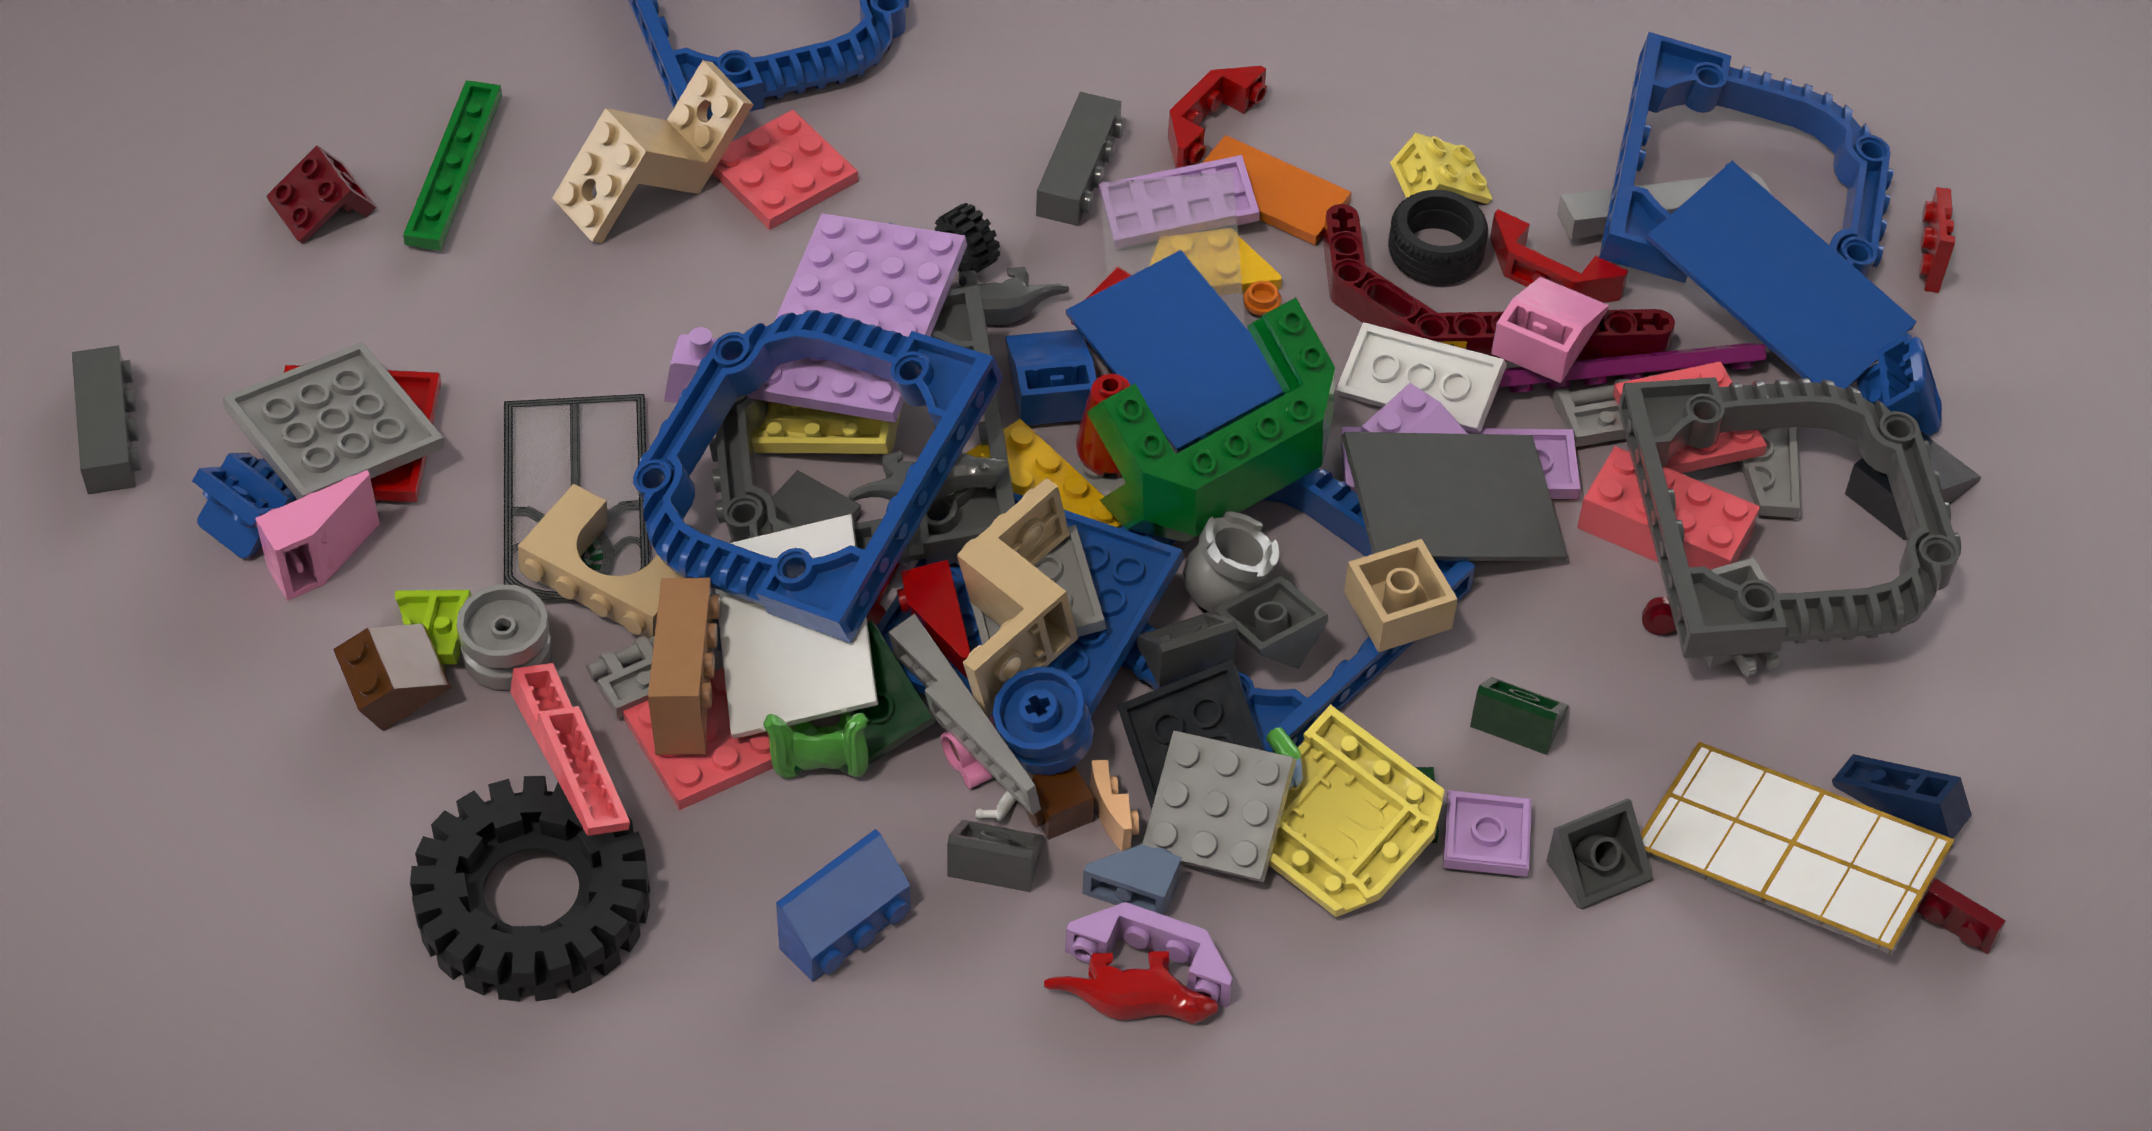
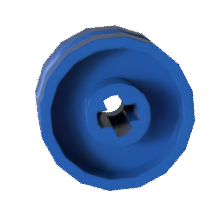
(1044, 720)

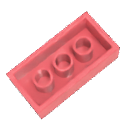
(1713, 521)

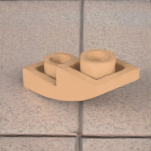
(1113, 807)

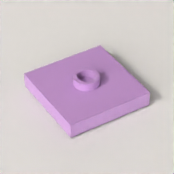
(1487, 833)

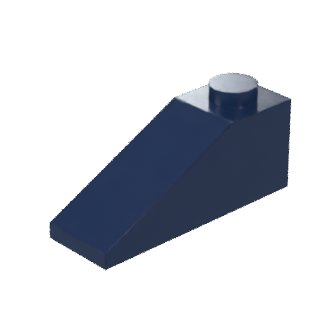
(1907, 792)

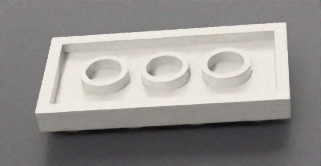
(1390, 360)

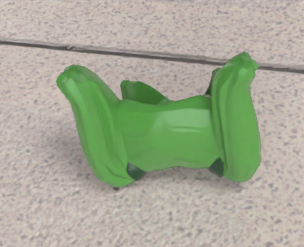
(812, 747)

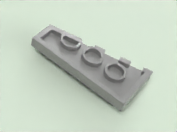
(1775, 476)

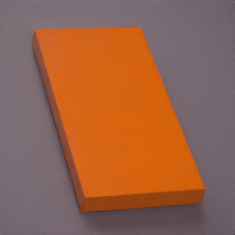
(1284, 193)

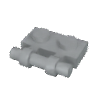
(628, 685)

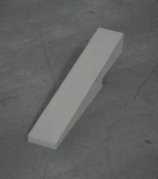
(1586, 212)
(958, 710)

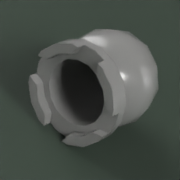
(1228, 560)

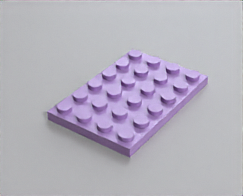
(869, 274)

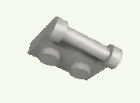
(1594, 421)

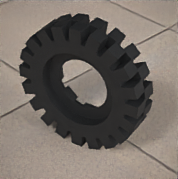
(475, 943)

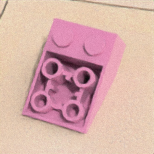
(1546, 328)
(317, 533)

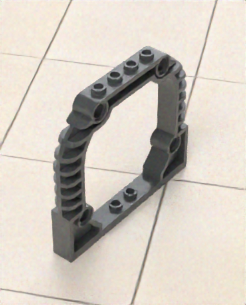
(947, 523)
(1751, 617)

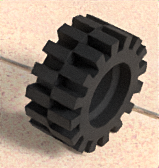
(981, 246)

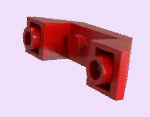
(1234, 87)
(1509, 236)

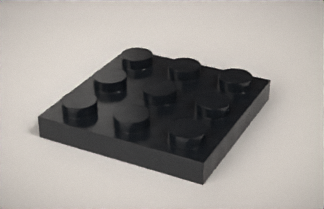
(1201, 705)

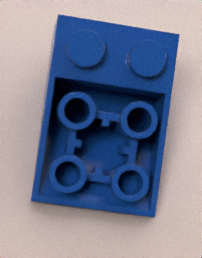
(1050, 375)

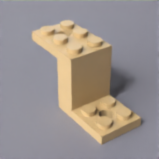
(652, 151)
(1016, 594)

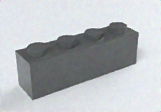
(1080, 159)
(104, 419)

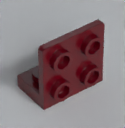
(316, 192)

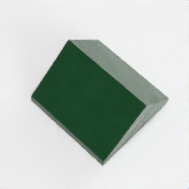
(1517, 714)

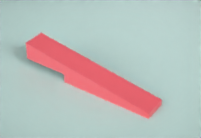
(568, 748)

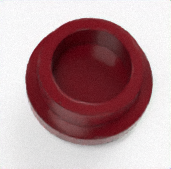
(1658, 617)

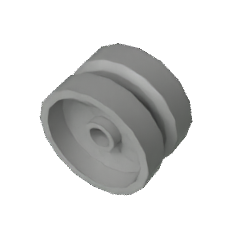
(503, 631)

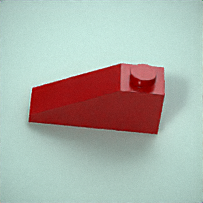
(933, 598)

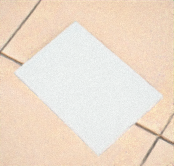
(786, 666)

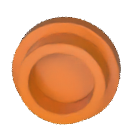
(1261, 297)

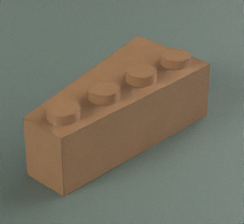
(683, 665)

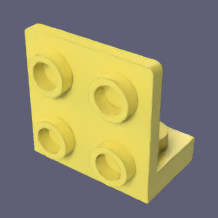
(1439, 165)

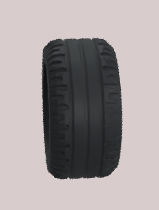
(1441, 211)

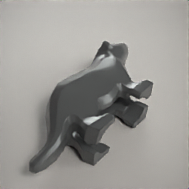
(1013, 298)
(965, 473)

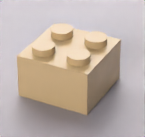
(1400, 595)

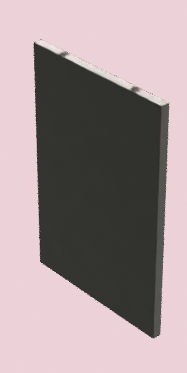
(1456, 493)

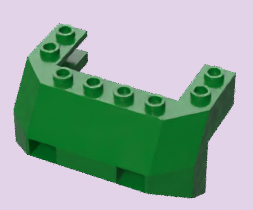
(1237, 465)

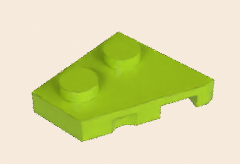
(439, 615)

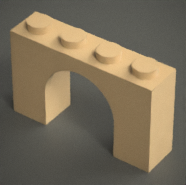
(554, 555)

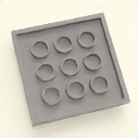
(332, 421)

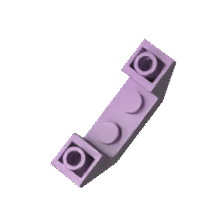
(1157, 933)

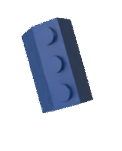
(842, 907)

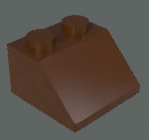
(392, 671)

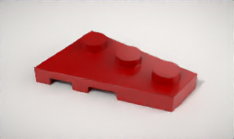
(1937, 239)

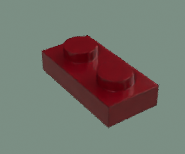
(1961, 916)

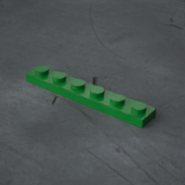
(452, 165)

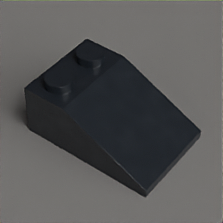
(1874, 494)

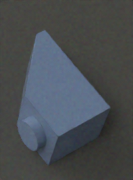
(1134, 876)

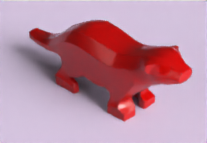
(1136, 991)

